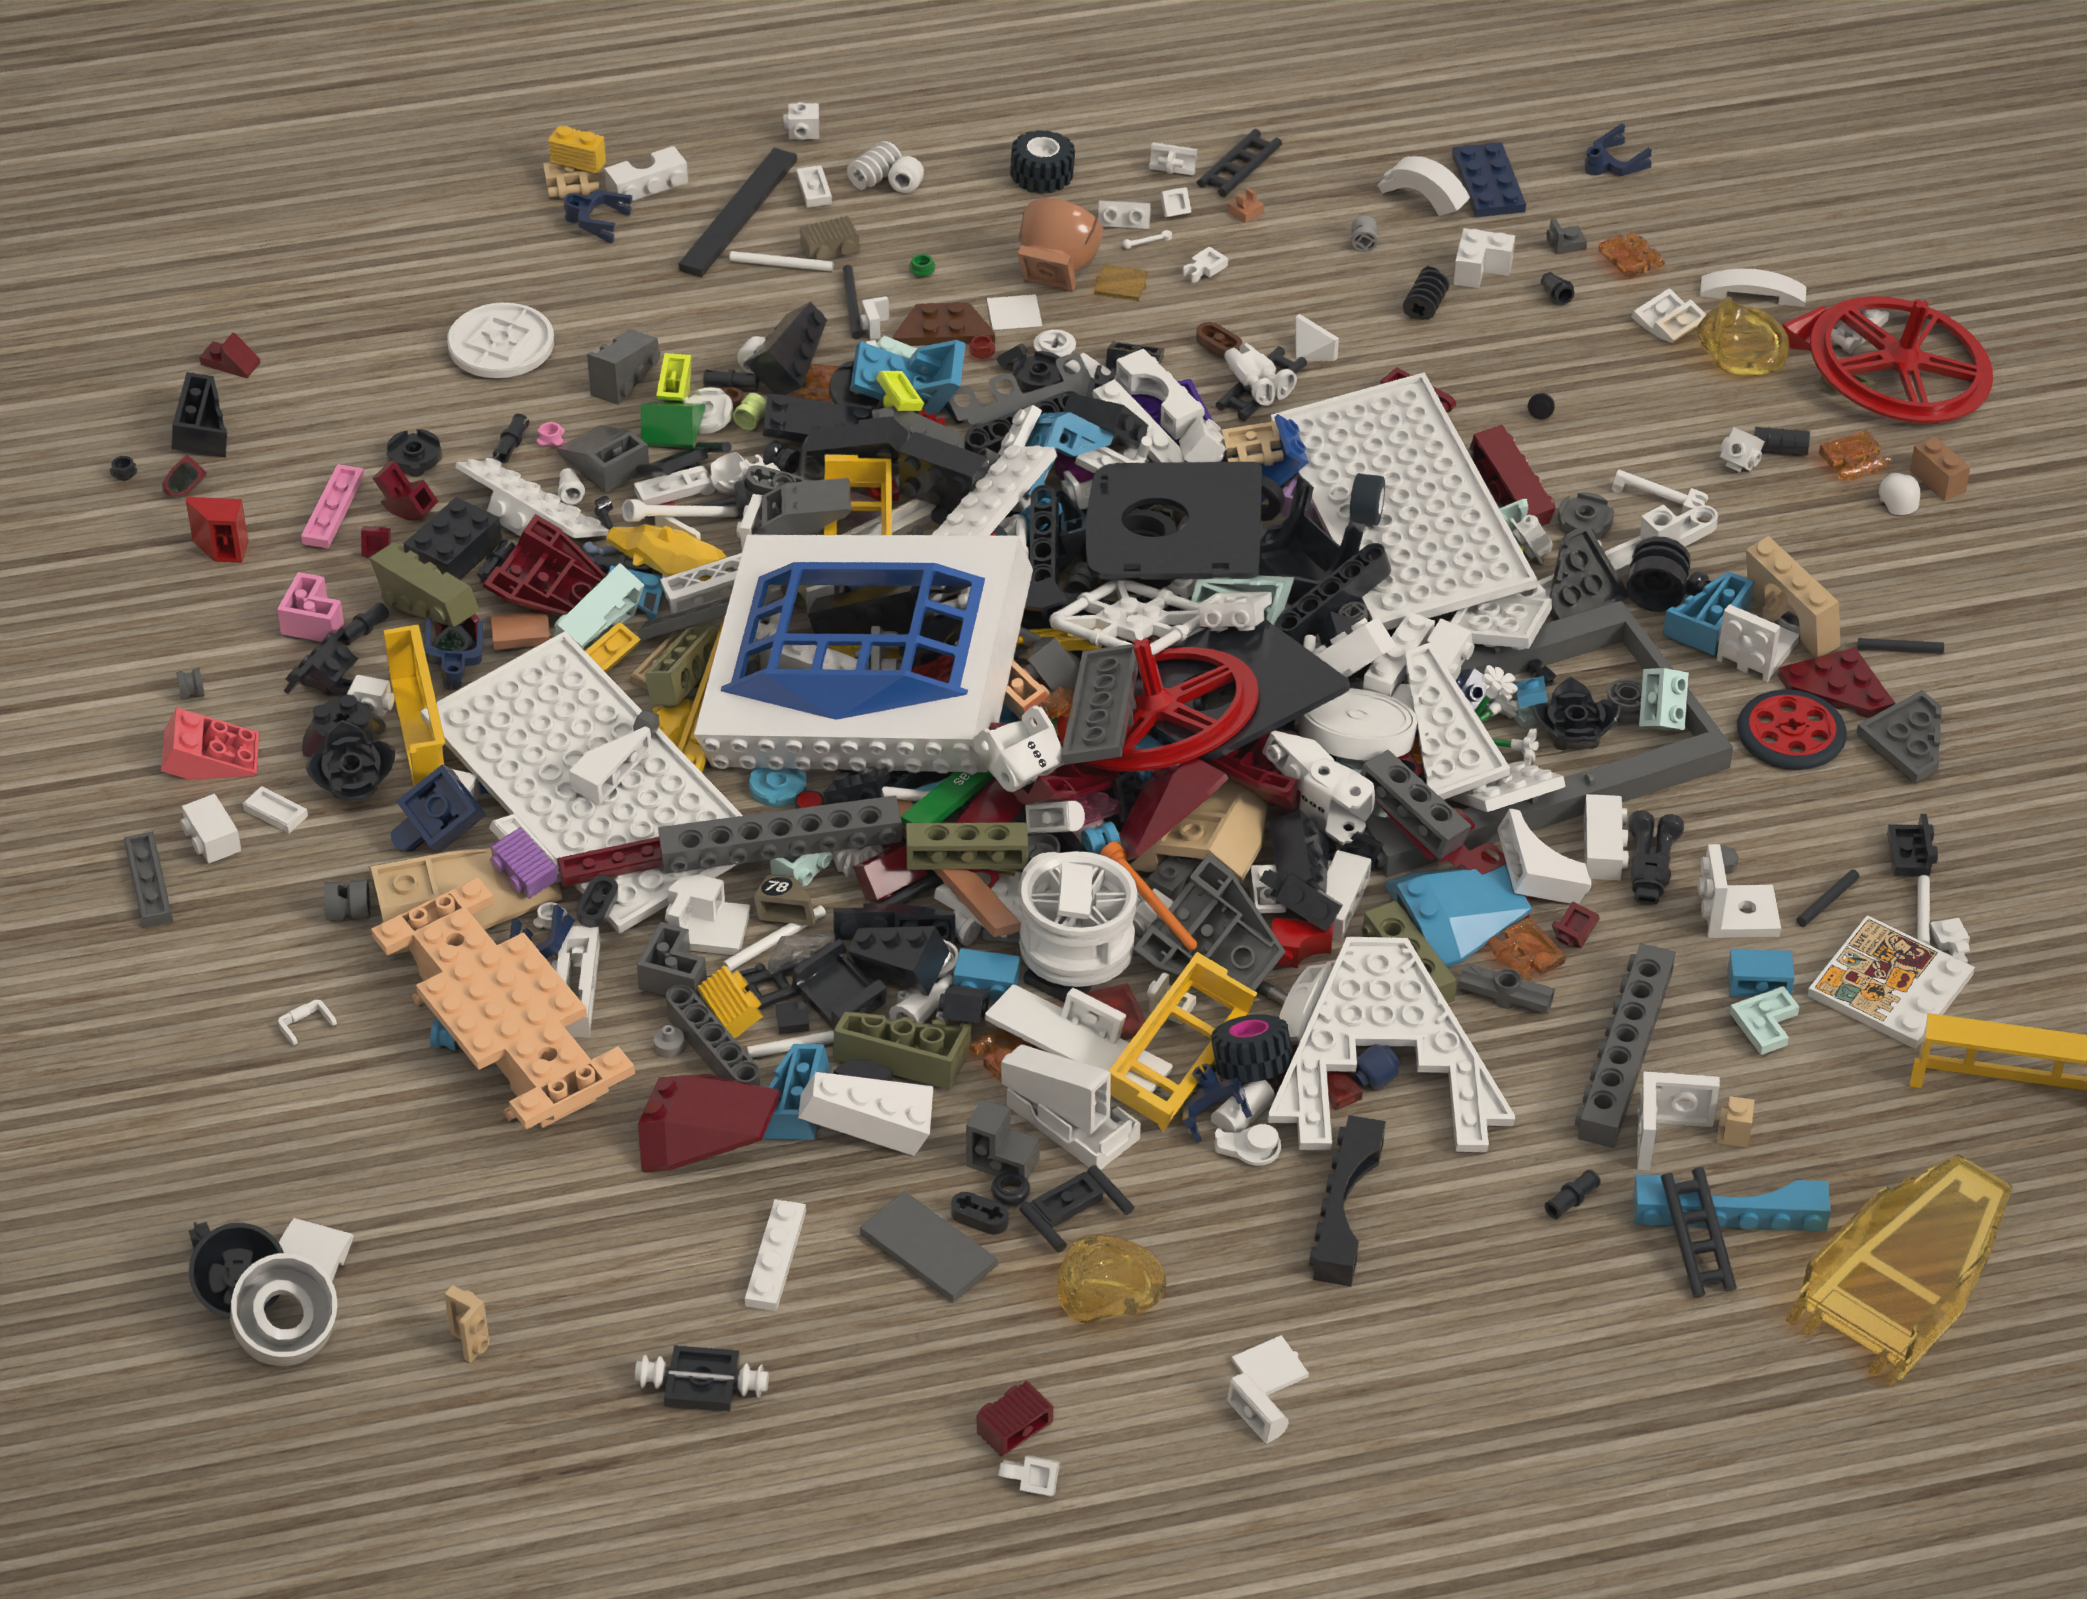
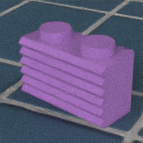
(523, 863)

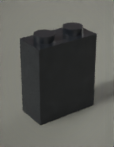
(1111, 416)

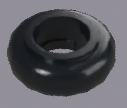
(1010, 1179)

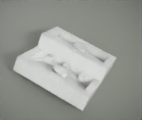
(1668, 316)
(318, 1243)

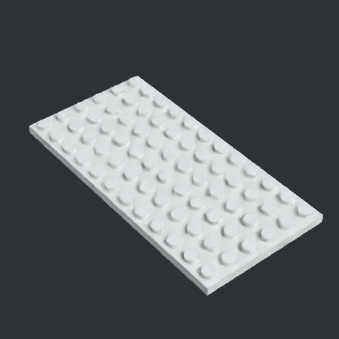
(1437, 514)
(539, 717)

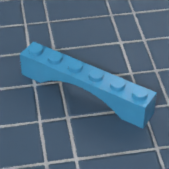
(1794, 1207)

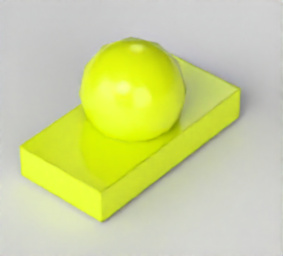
(899, 391)

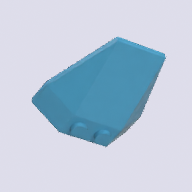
(1459, 908)

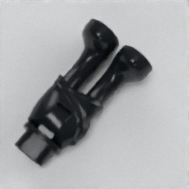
(1651, 871)

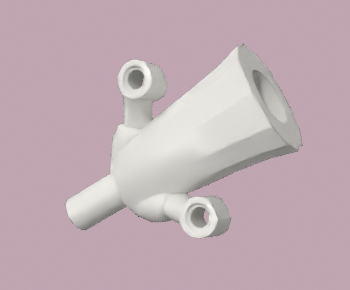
(920, 1006)

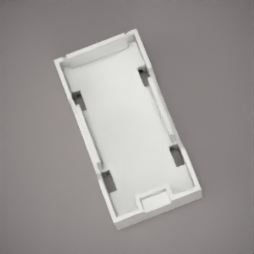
(1098, 1149)

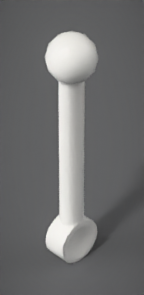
(1166, 235)

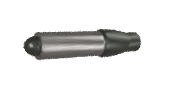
(1273, 992)

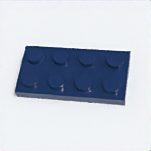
(1488, 179)

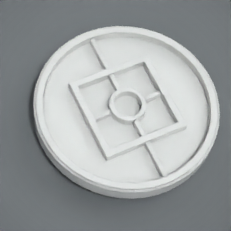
(500, 340)

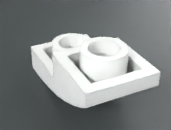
(1075, 890)

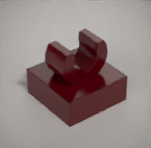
(374, 539)

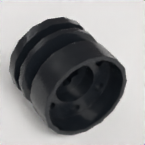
(1658, 574)

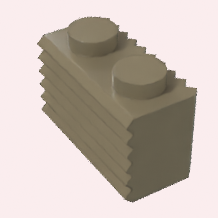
(829, 239)

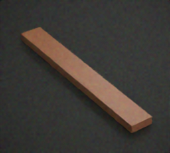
(975, 894)

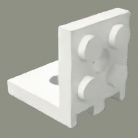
(1754, 642)
(1723, 903)
(1662, 1105)

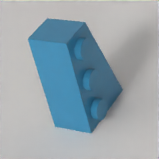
(1701, 616)
(790, 1080)

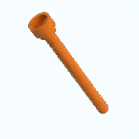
(1117, 853)

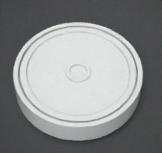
(1361, 725)

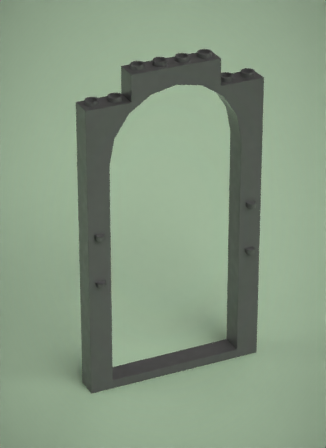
(1628, 777)

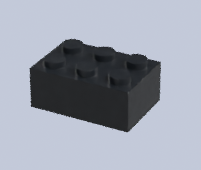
(938, 471)
(456, 538)

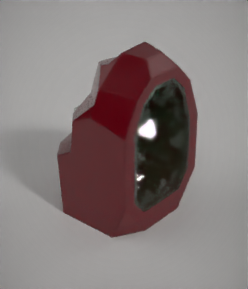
(183, 478)

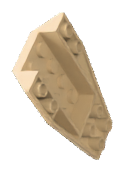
(1225, 826)
(419, 879)

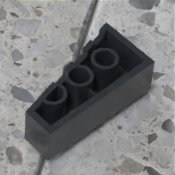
(789, 350)
(866, 607)

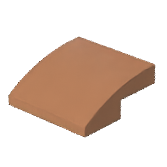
(520, 629)

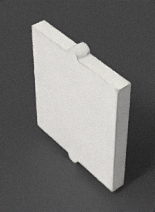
(1271, 1365)

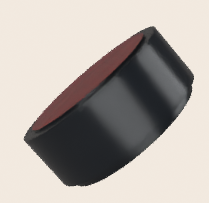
(808, 799)

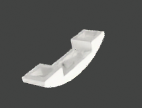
(1753, 282)

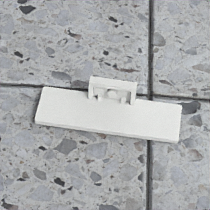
(519, 500)
(1079, 1031)

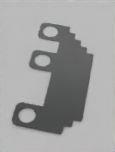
(1016, 400)

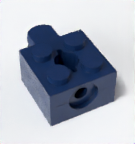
(437, 812)

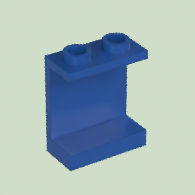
(1293, 453)

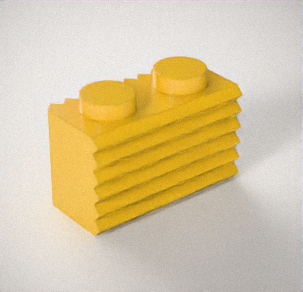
(577, 149)
(730, 1001)

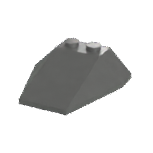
(1221, 922)

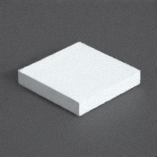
(722, 935)

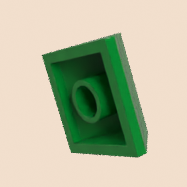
(671, 423)

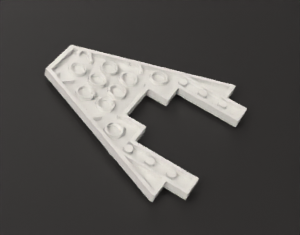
(1389, 999)

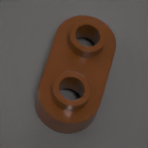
(1217, 338)

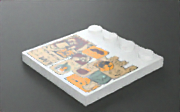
(1890, 981)

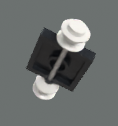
(701, 1377)

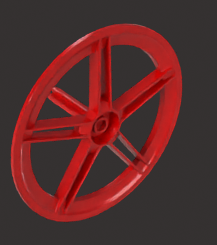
(1903, 357)
(1168, 704)

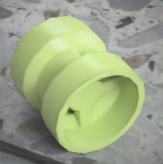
(750, 411)

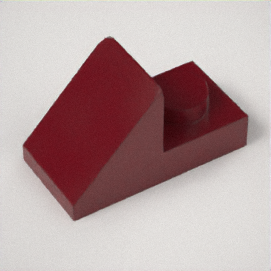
(230, 357)

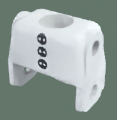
(1020, 750)
(1337, 798)

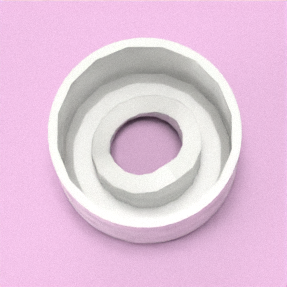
(283, 1275)

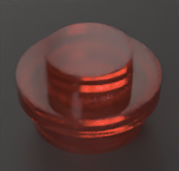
(982, 347)

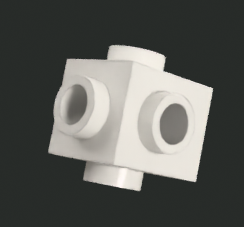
(802, 121)
(1741, 450)

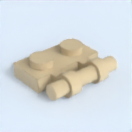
(560, 175)
(1252, 439)

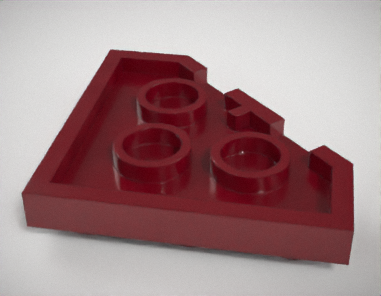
(1840, 680)

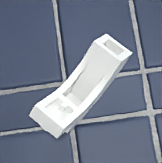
(1430, 179)

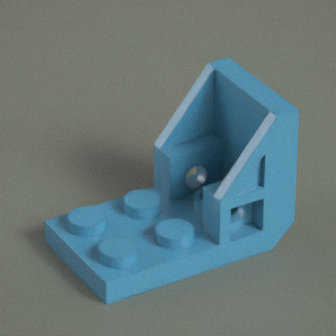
(931, 370)
(1068, 436)

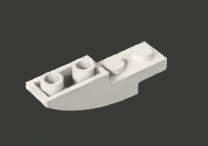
(1304, 998)

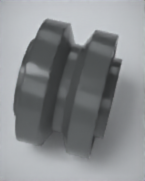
(1627, 694)

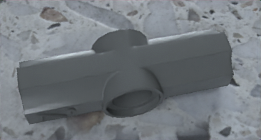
(1506, 988)

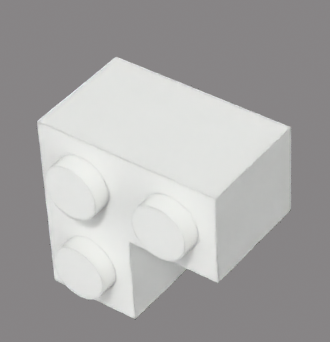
(1482, 253)

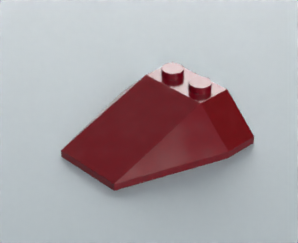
(545, 571)
(1259, 775)
(1064, 782)
(1166, 801)
(701, 1118)

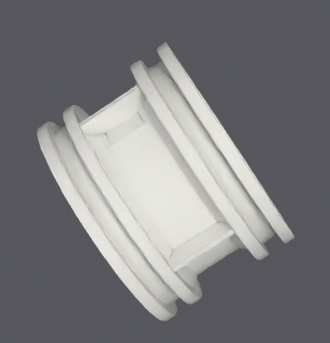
(1072, 948)

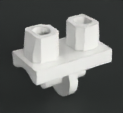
(1173, 159)

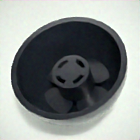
(228, 1253)

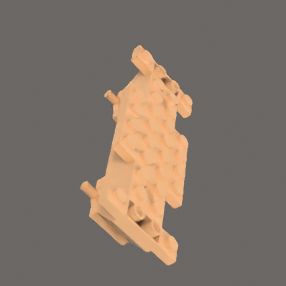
(502, 1005)

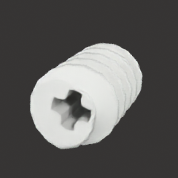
(873, 165)

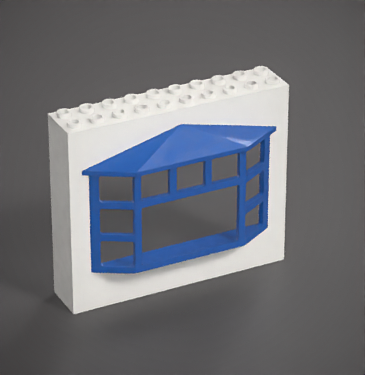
(861, 714)

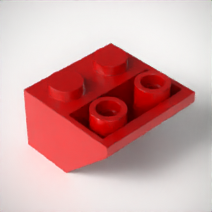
(218, 527)

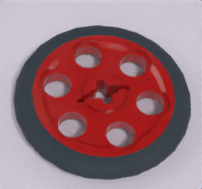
(1804, 705)

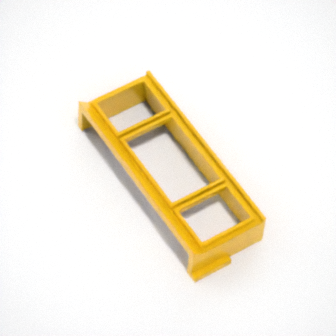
(863, 473)
(412, 694)
(1213, 982)
(2004, 1039)

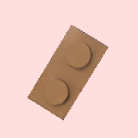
(1940, 468)

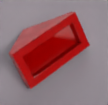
(1800, 329)

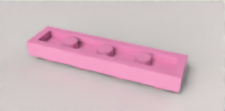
(332, 506)

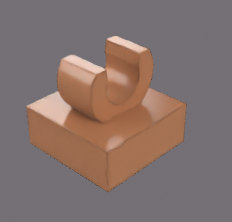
(1246, 206)

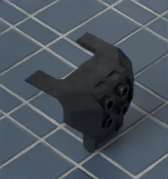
(1302, 548)

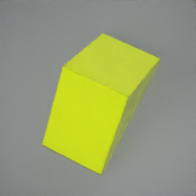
(674, 377)

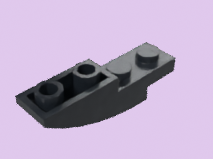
(879, 915)

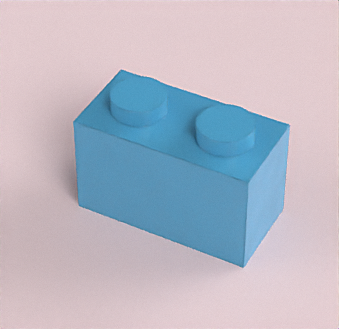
(987, 971)
(1759, 971)

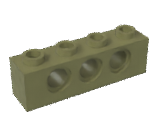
(680, 666)
(966, 846)
(1393, 922)

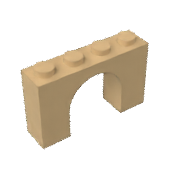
(1816, 608)

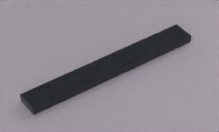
(737, 212)

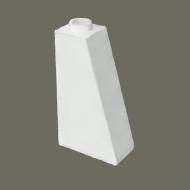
(1061, 1084)

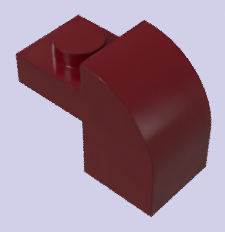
(401, 497)

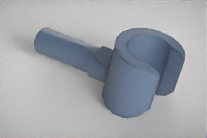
(592, 550)

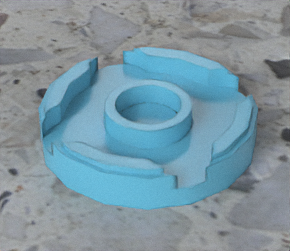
(778, 790)

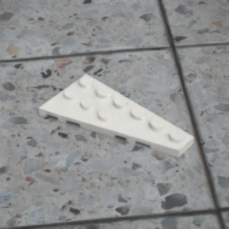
(1451, 737)

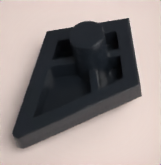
(1126, 791)
(1363, 846)

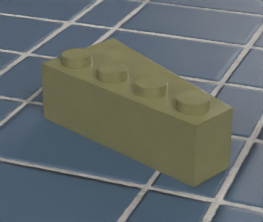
(422, 587)
(909, 1049)

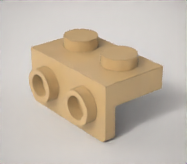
(467, 1321)

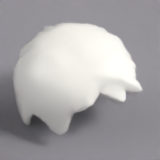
(727, 471)
(1900, 493)

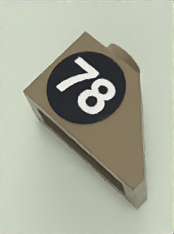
(784, 901)

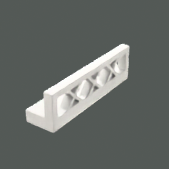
(702, 592)

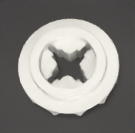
(1049, 338)

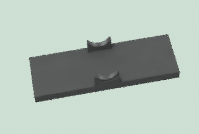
(1101, 705)

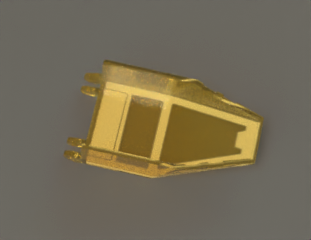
(1906, 1263)

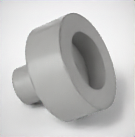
(669, 1041)

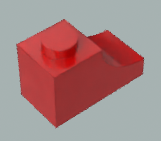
(1300, 940)

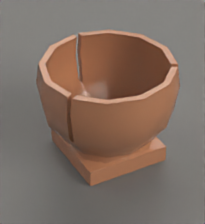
(1057, 242)

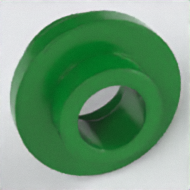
(922, 265)

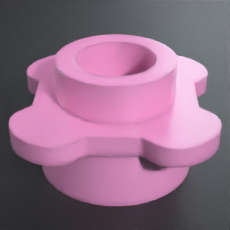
(550, 434)

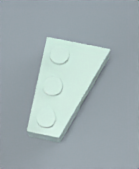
(1277, 585)
(600, 610)

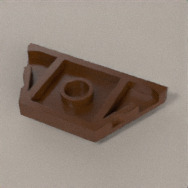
(942, 323)

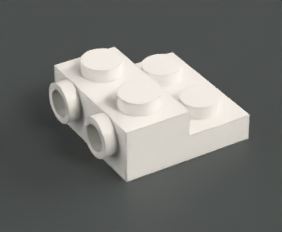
(1234, 609)

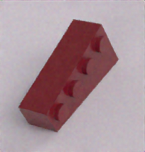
(1508, 473)

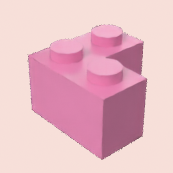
(308, 611)

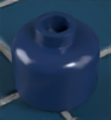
(1376, 1067)

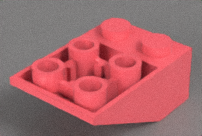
(207, 747)

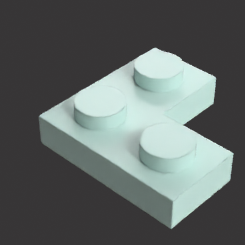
(1760, 1018)

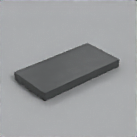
(928, 1246)

